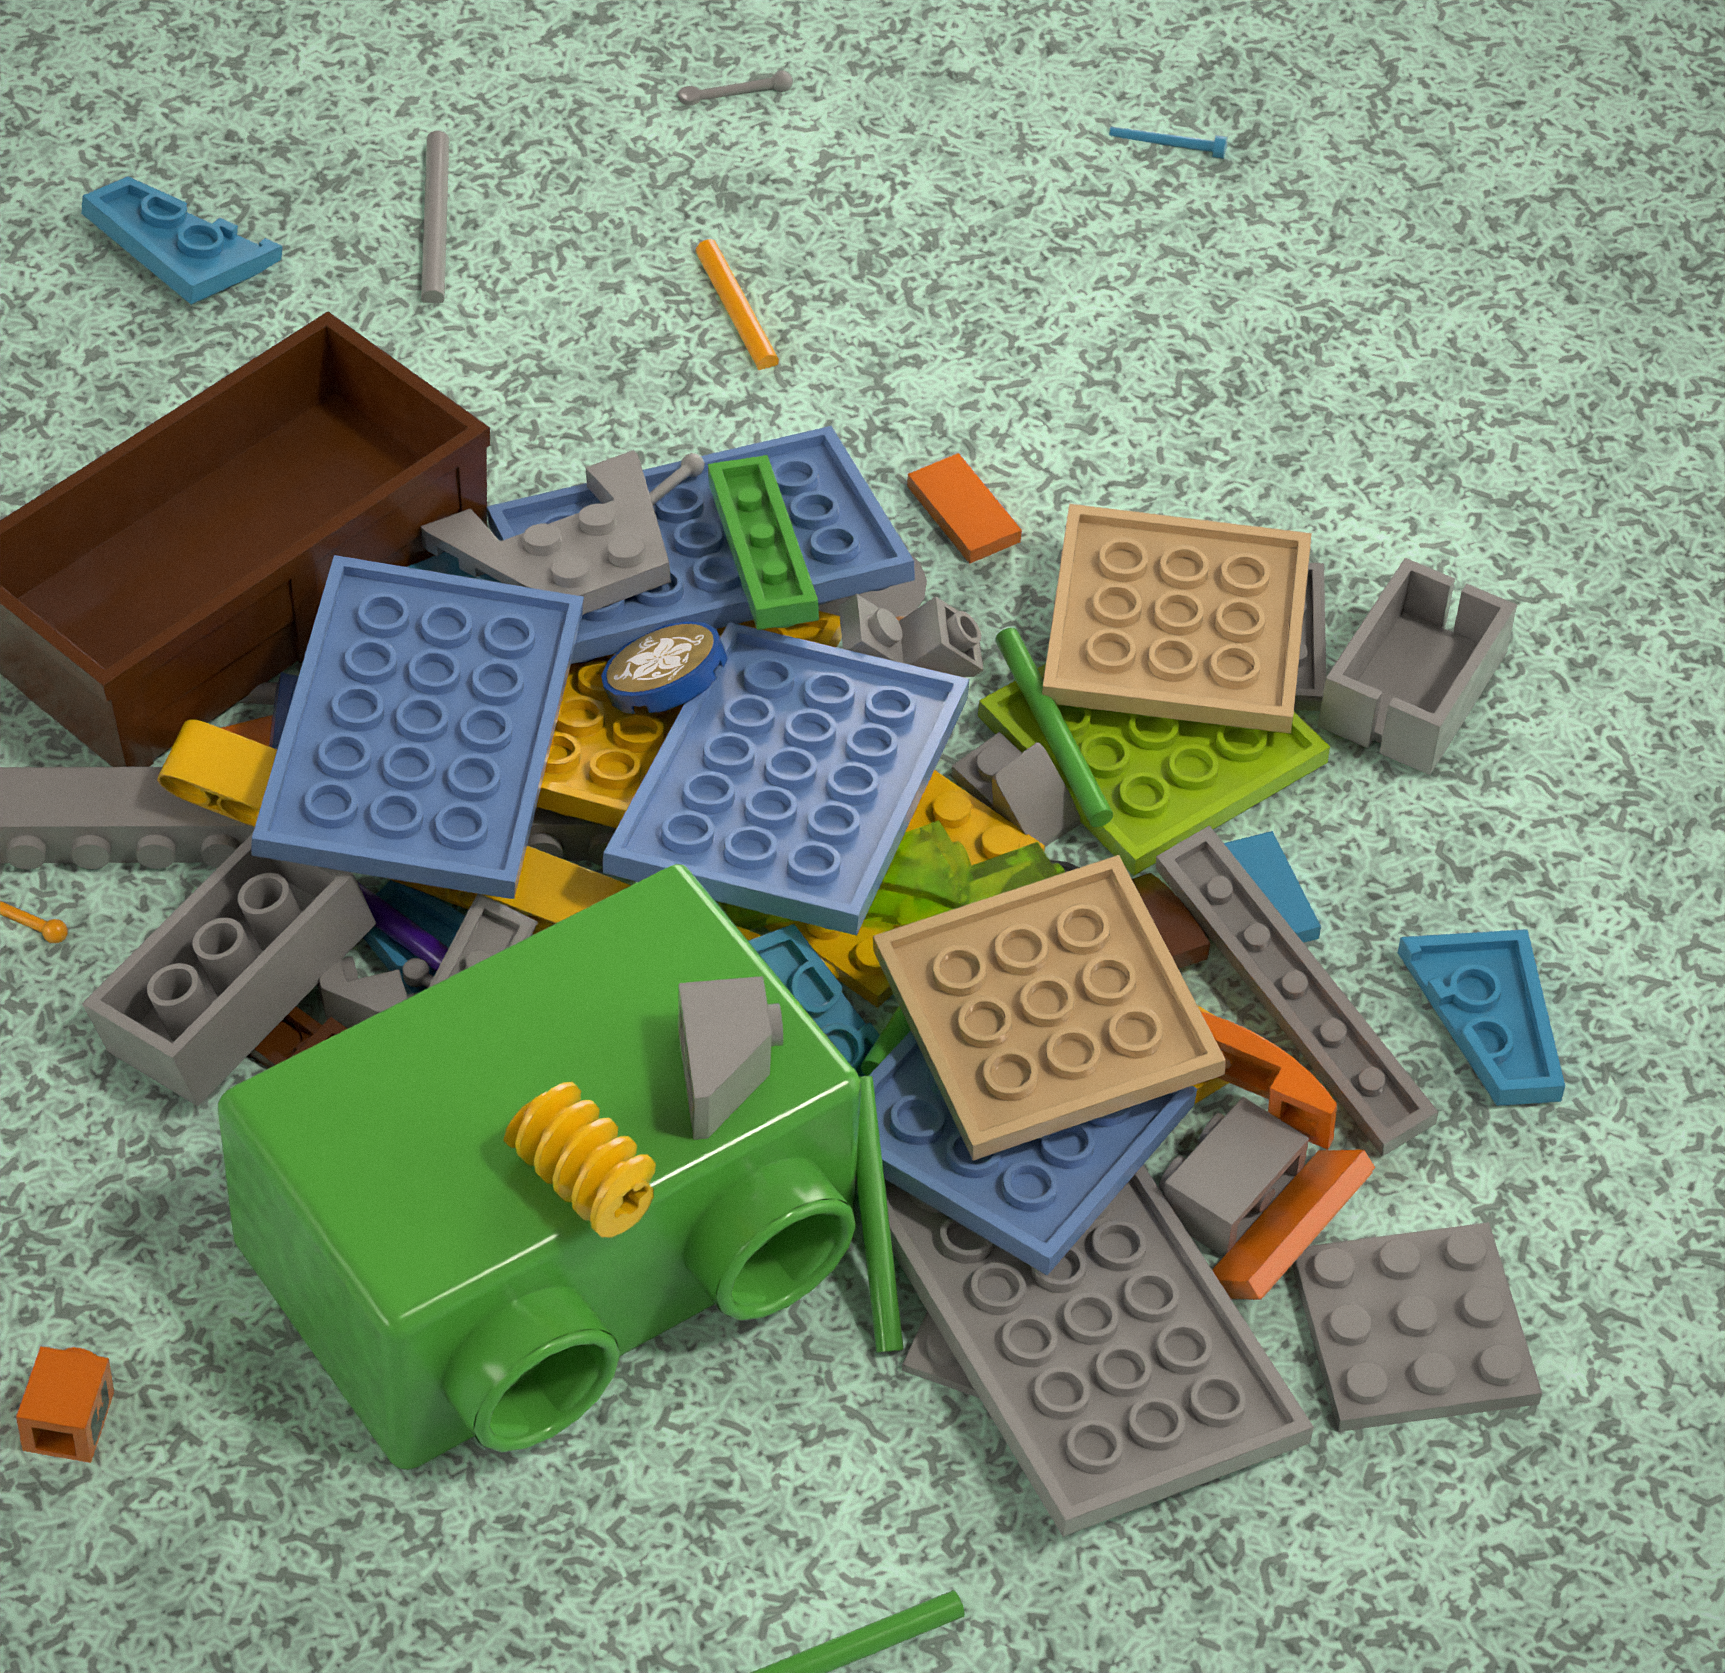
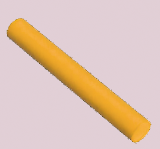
(736, 304)

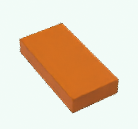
(964, 508)

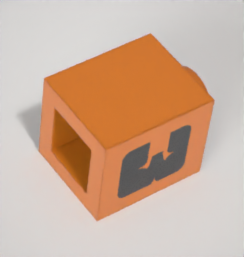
(65, 1403)

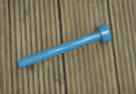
(1217, 146)

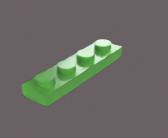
(763, 543)

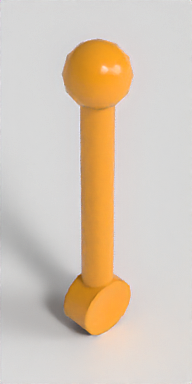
(53, 930)

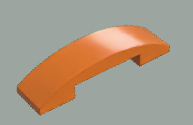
(1277, 1076)

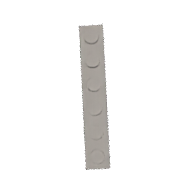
(1296, 991)

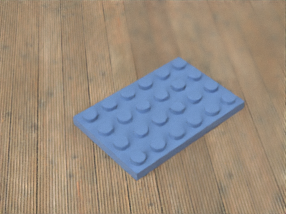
(831, 508)
(420, 727)
(791, 778)

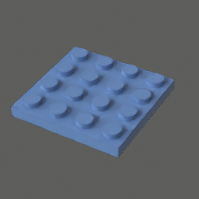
(1024, 1198)

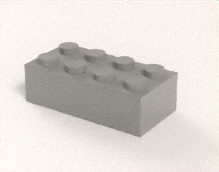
(227, 969)

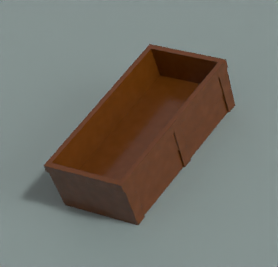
(207, 538)

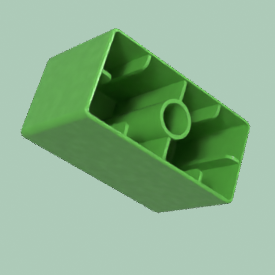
(440, 1263)

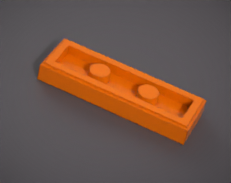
(1292, 1222)

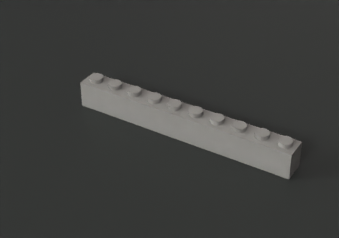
(129, 818)

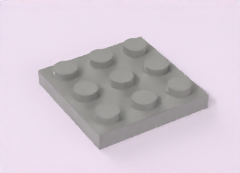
(1415, 1327)

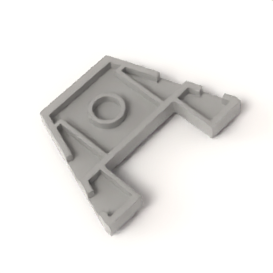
(596, 554)

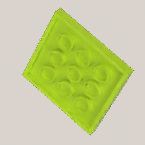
(1161, 772)

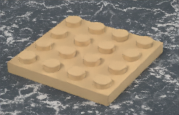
(1178, 618)
(1047, 1007)

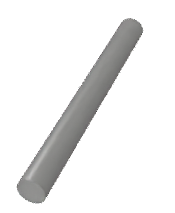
(435, 218)

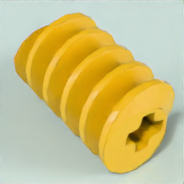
(584, 1158)

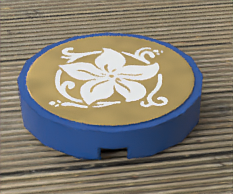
(664, 667)

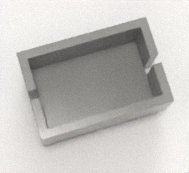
(1408, 675)

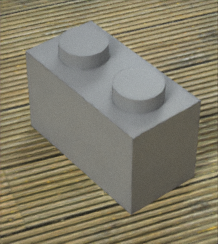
(1233, 1174)

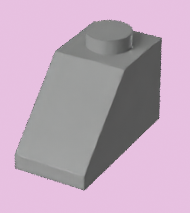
(724, 1045)

